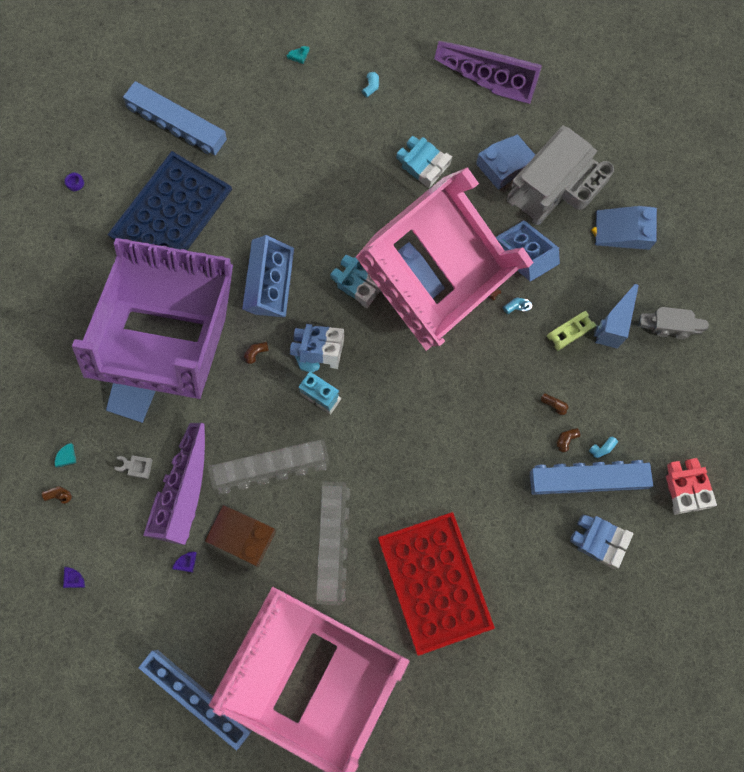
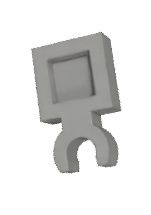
(137, 467)

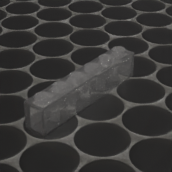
(269, 465)
(332, 543)

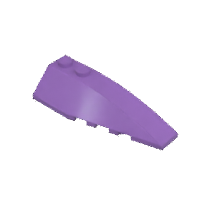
(494, 71)
(176, 505)

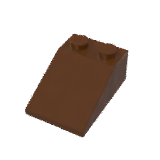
(241, 535)

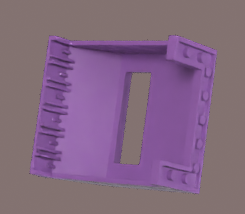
(164, 285)

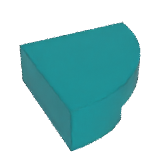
(298, 55)
(65, 456)

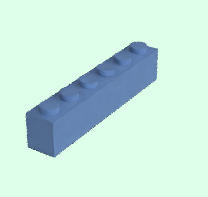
(174, 118)
(591, 478)
(193, 697)

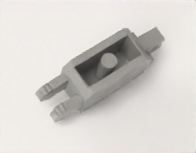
(673, 322)

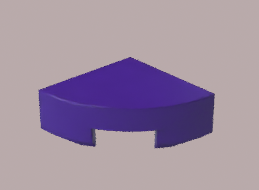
(185, 562)
(72, 579)

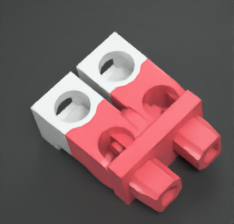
(690, 487)

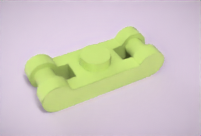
(571, 330)

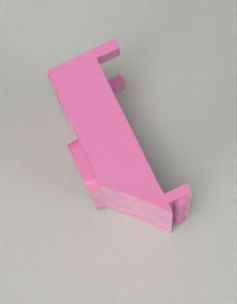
(458, 245)
(344, 702)

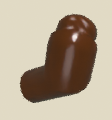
(253, 350)
(561, 406)
(565, 438)
(59, 493)

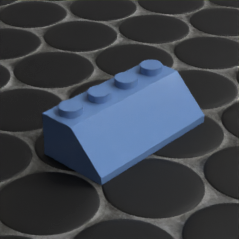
(268, 277)

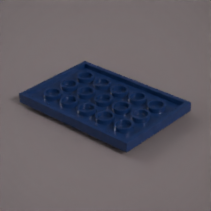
(172, 205)

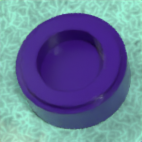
(74, 181)

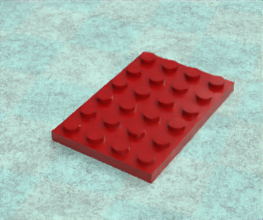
(435, 583)

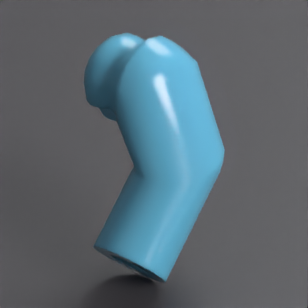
(373, 84)
(518, 304)
(308, 367)
(605, 449)

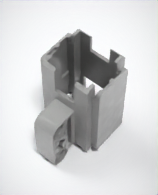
(559, 174)

